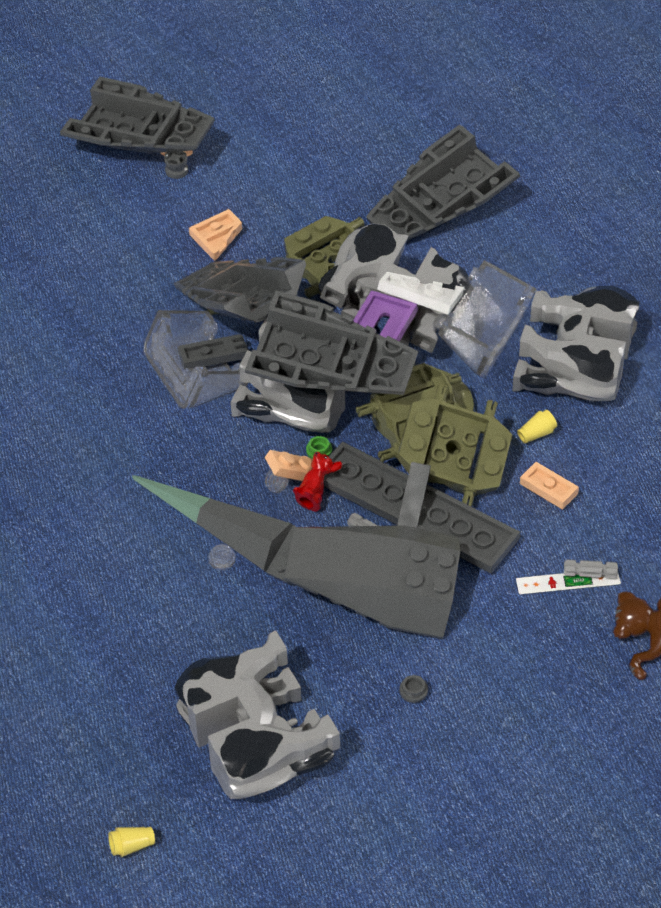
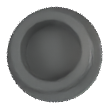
(413, 689)

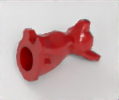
(311, 489)

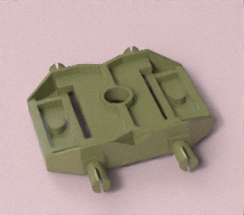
(313, 237)
(394, 409)
(462, 429)

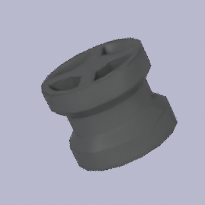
(176, 164)

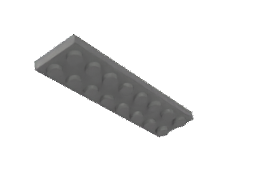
(382, 490)

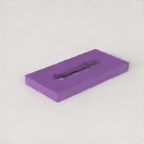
(379, 305)

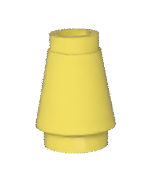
(538, 426)
(130, 839)

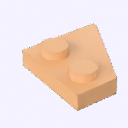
(216, 233)

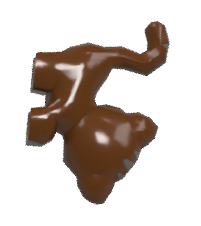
(635, 618)

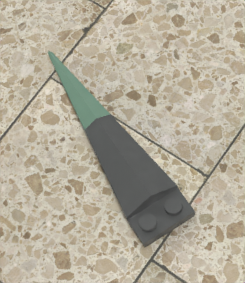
(251, 534)

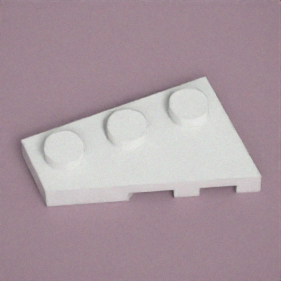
(428, 295)

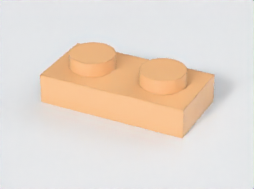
(288, 465)
(549, 485)

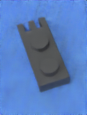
(212, 351)

